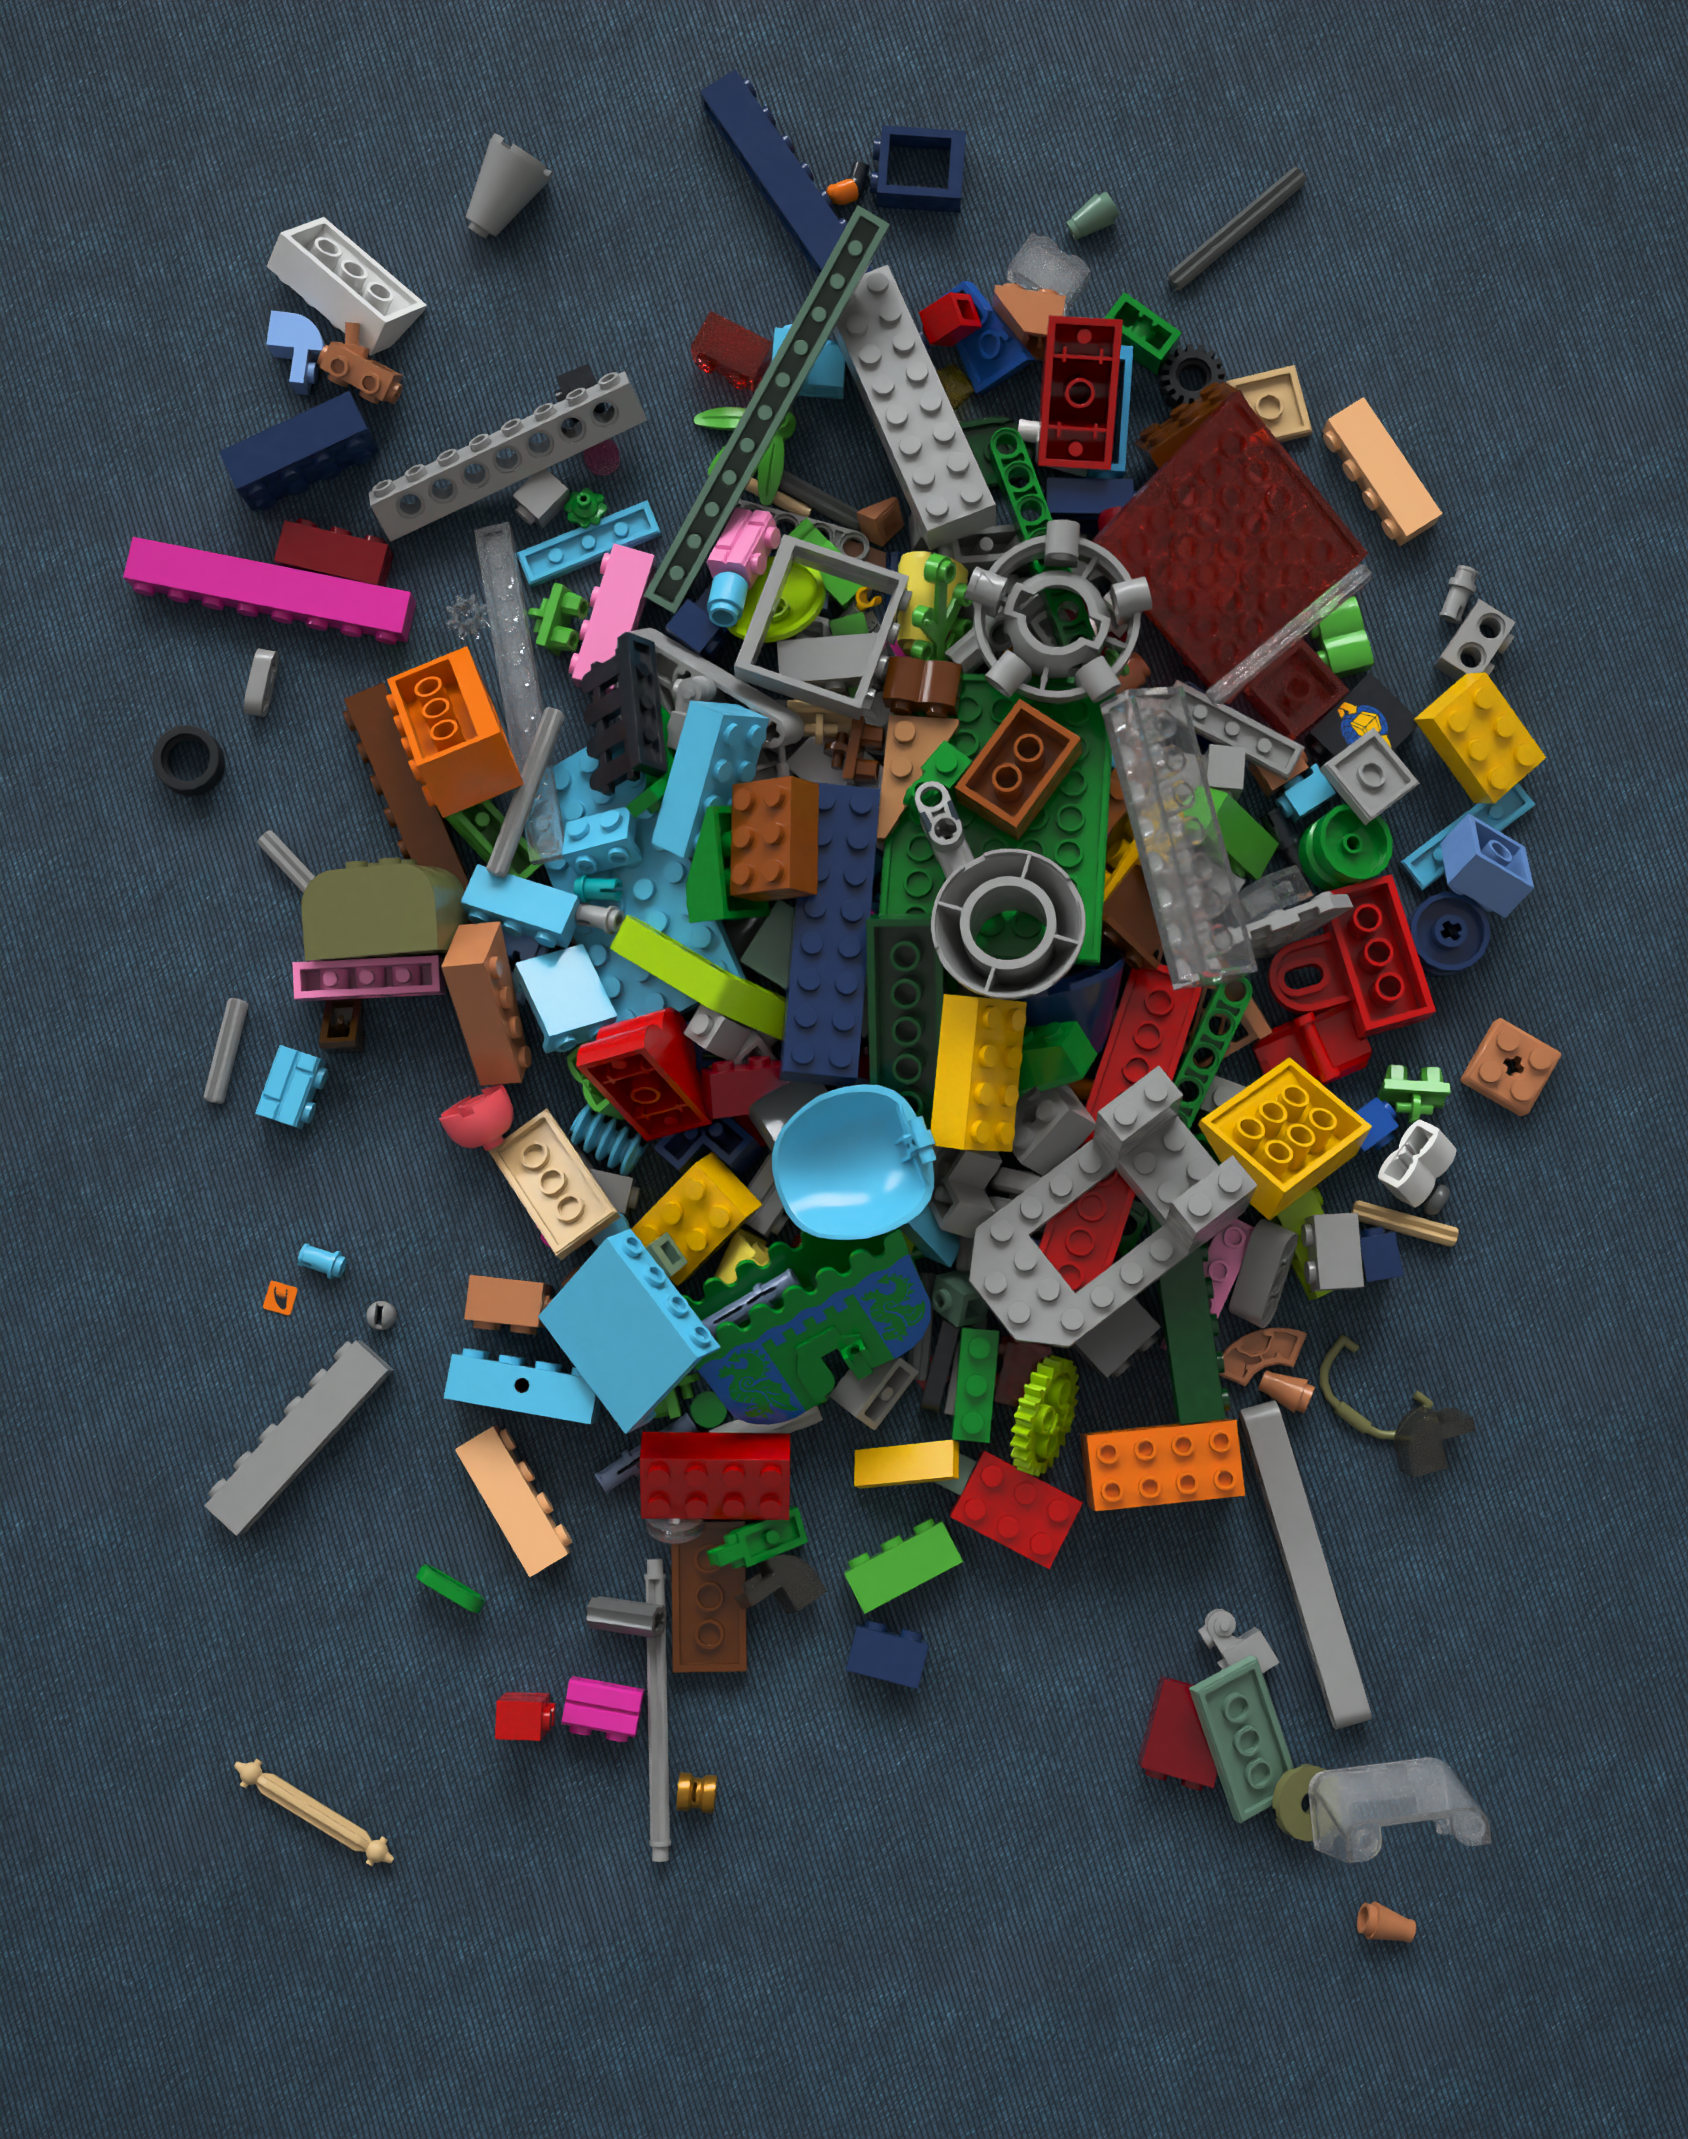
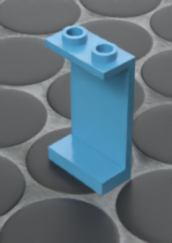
(1124, 381)

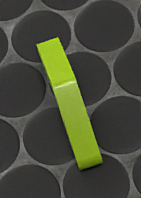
(700, 977)

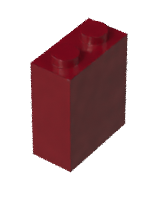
(1175, 1738)

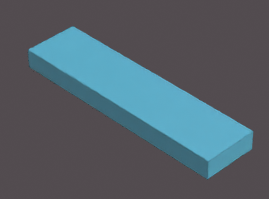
(588, 545)
(1426, 862)

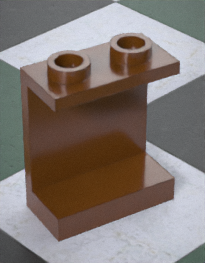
(1130, 920)

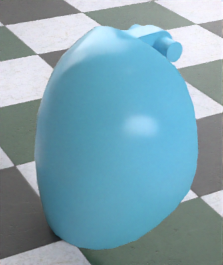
(854, 1163)

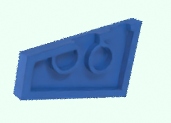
(993, 350)

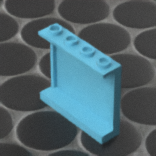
(627, 1329)

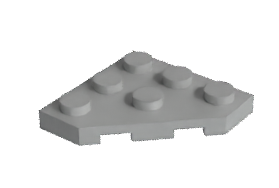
(1289, 926)

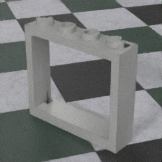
(841, 566)

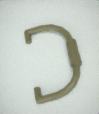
(1344, 1410)

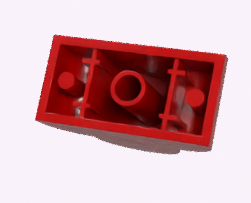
(1079, 392)
(648, 1073)

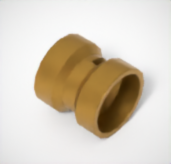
(696, 1793)

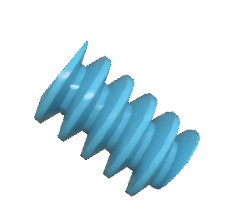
(607, 1140)

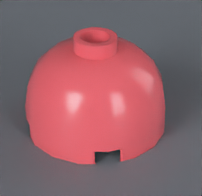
(480, 1119)

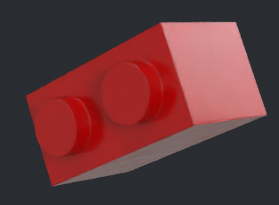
(524, 1716)

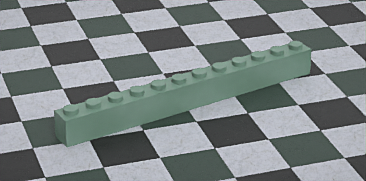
(767, 409)

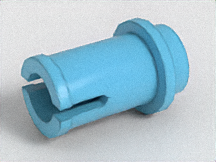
(323, 1261)

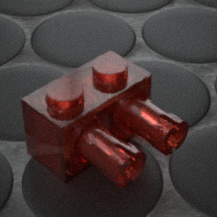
(1016, 1368)

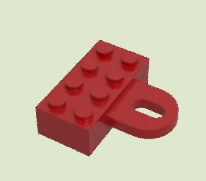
(1362, 962)

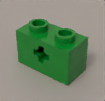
(1145, 331)

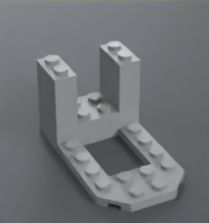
(1167, 1173)

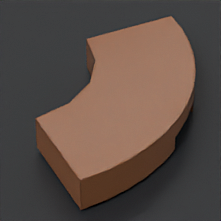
(1260, 1350)

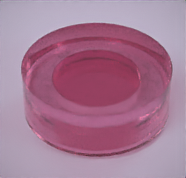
(602, 457)

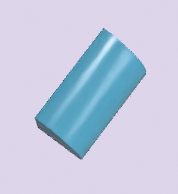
(930, 1239)

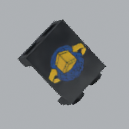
(1362, 709)

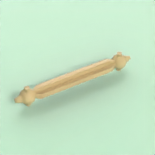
(314, 1812)

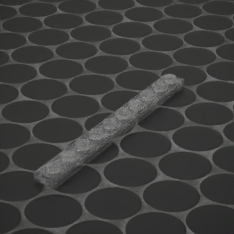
(518, 681)

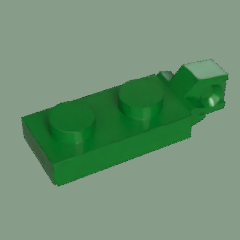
(759, 1541)

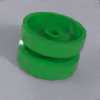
(1343, 850)

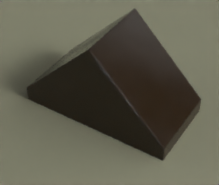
(343, 1027)

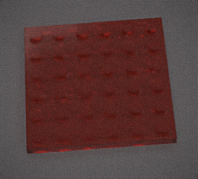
(1229, 541)

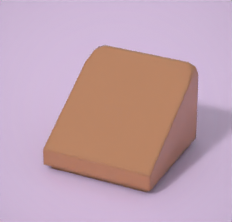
(881, 521)

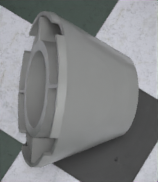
(1002, 883)

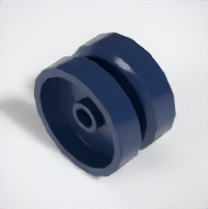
(1466, 930)

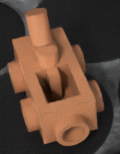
(351, 365)

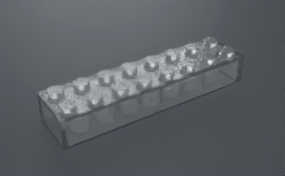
(1178, 837)

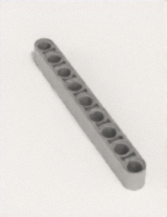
(1305, 1565)

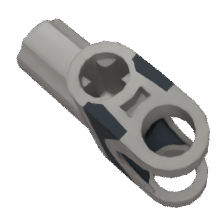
(943, 829)

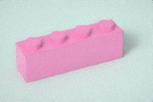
(615, 606)

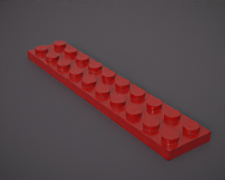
(1145, 1034)

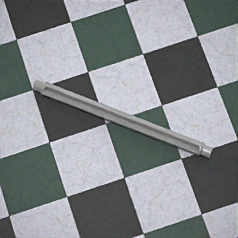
(657, 1721)

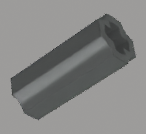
(626, 1616)

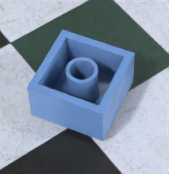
(1486, 866)

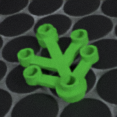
(938, 622)

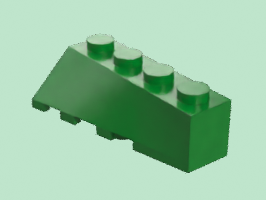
(1054, 1056)

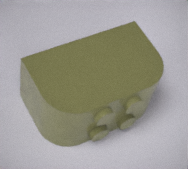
(381, 911)

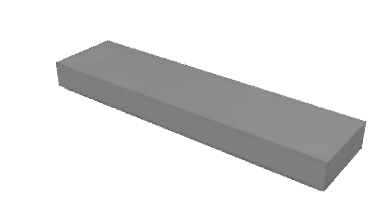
(1230, 728)

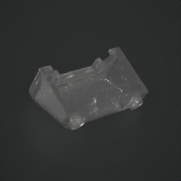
(1357, 1801)

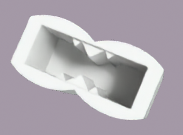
(1421, 1158)

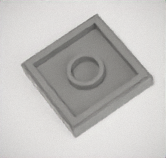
(1369, 776)

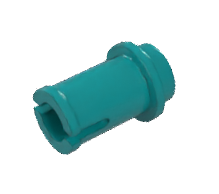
(597, 889)

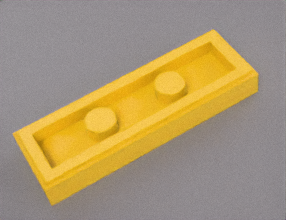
(906, 1464)

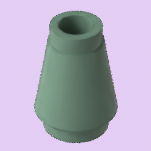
(1093, 216)

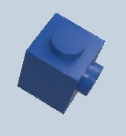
(1381, 1118)

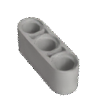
(1263, 1273)

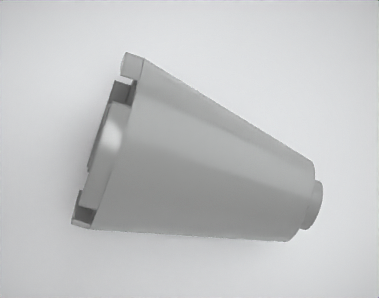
(504, 187)

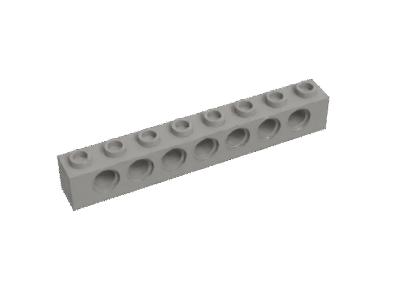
(497, 473)

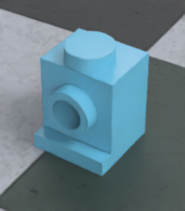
(1305, 795)

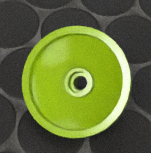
(797, 607)

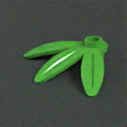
(772, 464)

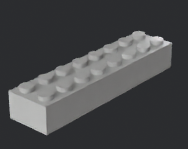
(912, 413)

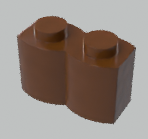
(923, 686)

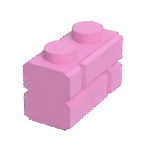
(745, 545)

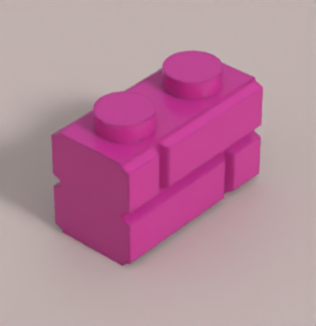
(602, 1708)

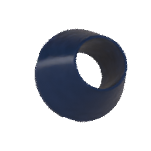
(1081, 995)

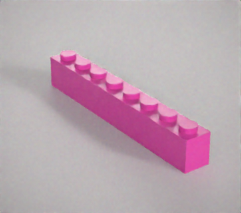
(269, 590)

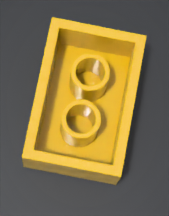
(1480, 738)
(699, 1213)

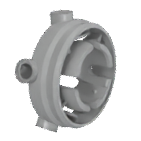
(1014, 669)

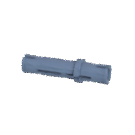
(762, 1293)
(609, 1476)

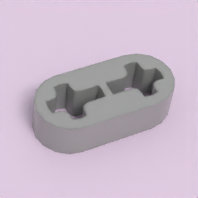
(261, 682)

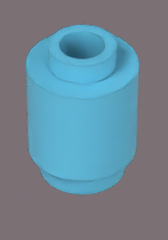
(727, 599)

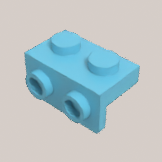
(601, 842)

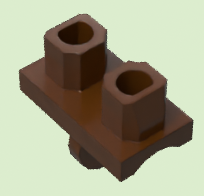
(861, 737)

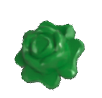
(585, 508)

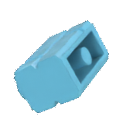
(292, 1087)

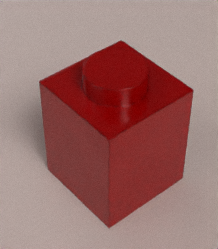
(950, 319)

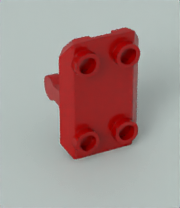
(1318, 1042)

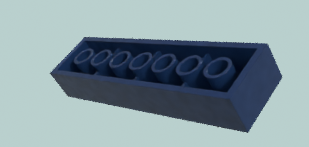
(831, 944)

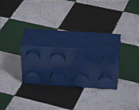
(299, 452)

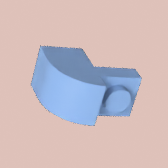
(296, 339)

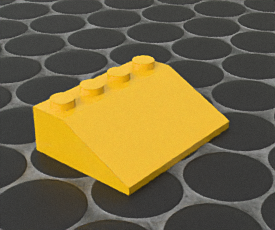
(1285, 1134)

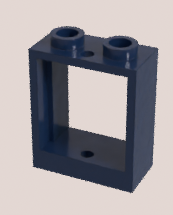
(919, 197)
(1085, 498)

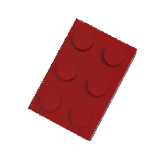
(1016, 1509)

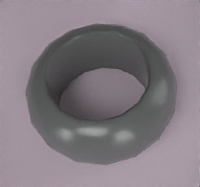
(1436, 1200)

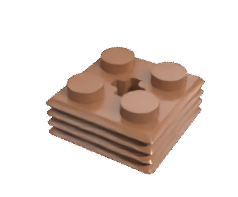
(1488, 1073)

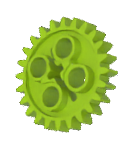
(1044, 1415)

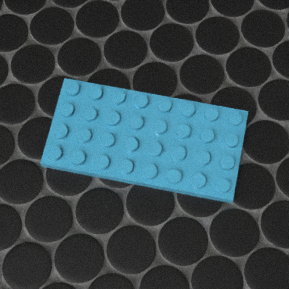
(651, 892)

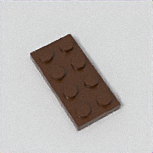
(706, 1618)

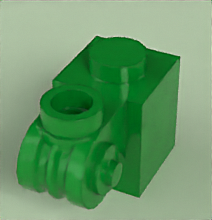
(943, 766)

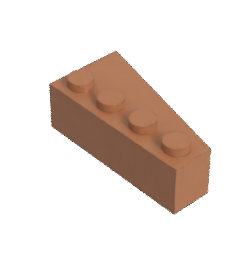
(487, 1003)

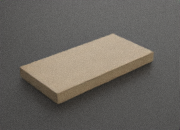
(554, 1184)

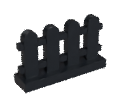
(640, 709)

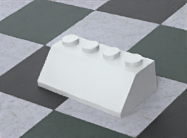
(344, 283)

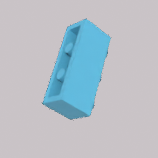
(521, 907)

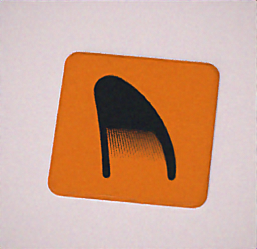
(280, 1298)

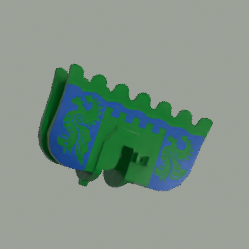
(850, 1298)

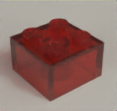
(1295, 691)

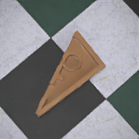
(907, 748)

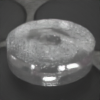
(675, 1530)

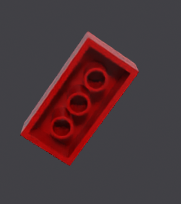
(715, 1475)

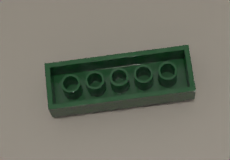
(904, 1007)

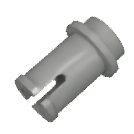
(600, 917)

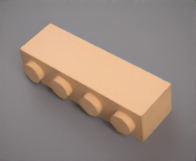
(1380, 472)
(513, 1499)

